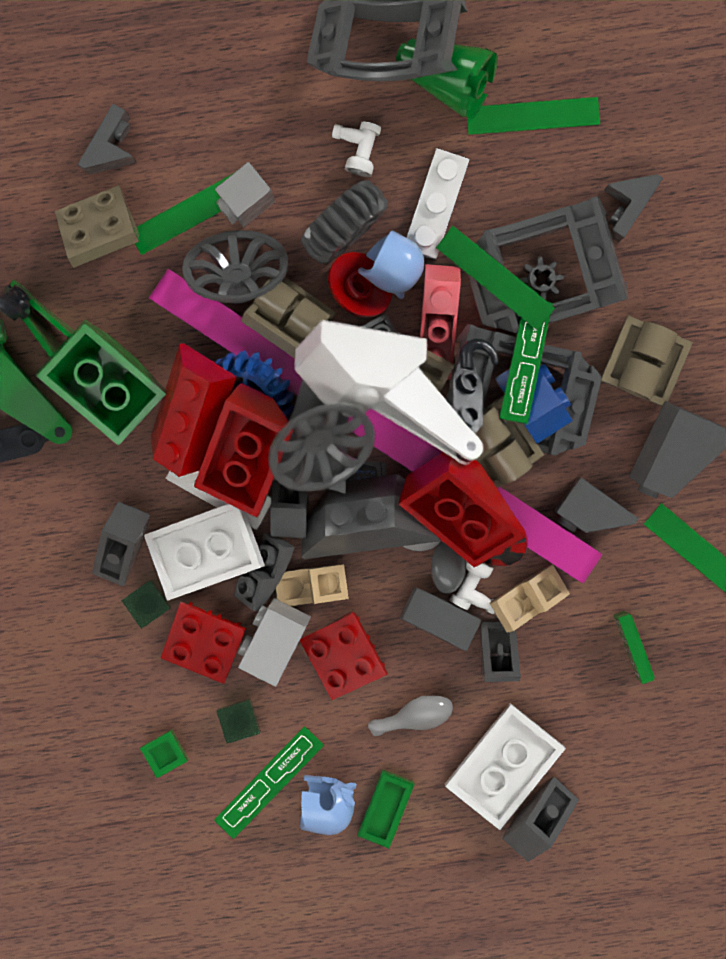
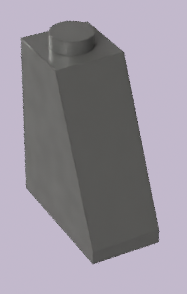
(676, 451)

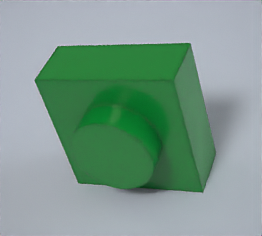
(164, 753)

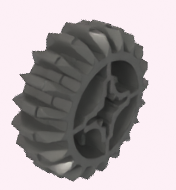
(344, 222)

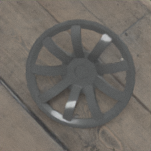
(235, 276)
(316, 438)

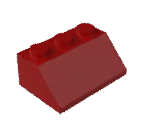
(189, 411)
(239, 450)

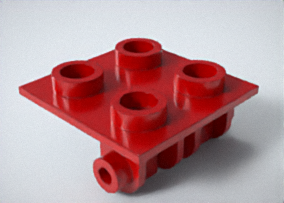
(203, 642)
(343, 656)

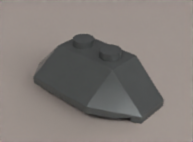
(362, 520)

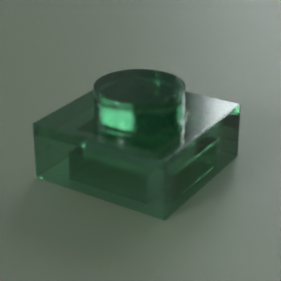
(146, 604)
(238, 721)

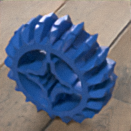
(260, 377)

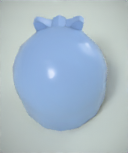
(396, 264)
(326, 805)

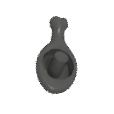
(447, 568)

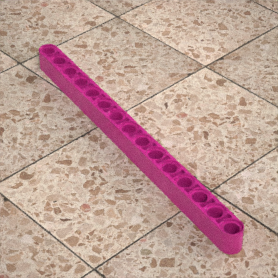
(403, 446)

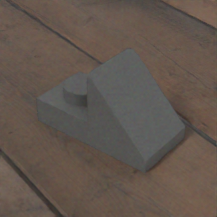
(102, 152)
(635, 195)

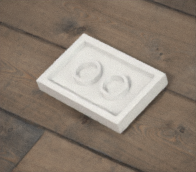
(203, 550)
(504, 766)

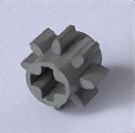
(538, 270)

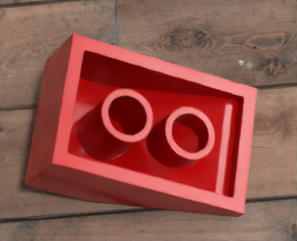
(461, 508)

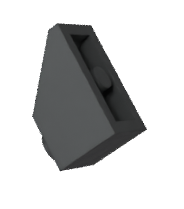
(590, 509)
(288, 511)
(120, 543)
(541, 820)

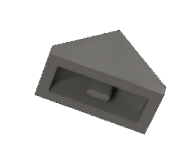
(499, 653)

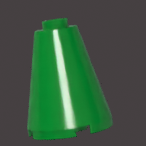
(461, 88)

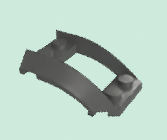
(432, 46)
(593, 249)
(579, 384)

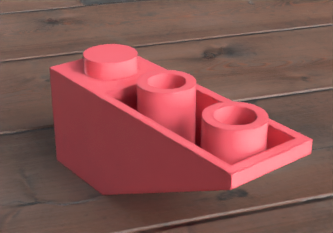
(440, 309)

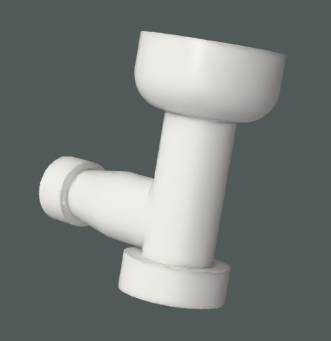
(365, 137)
(467, 594)

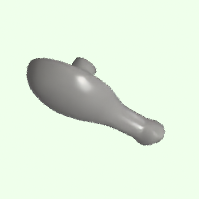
(418, 714)

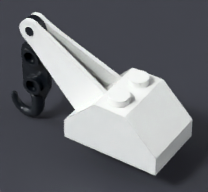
(383, 374)

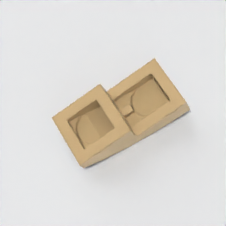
(312, 585)
(529, 598)

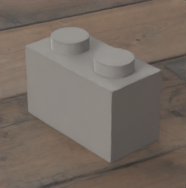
(244, 196)
(273, 642)

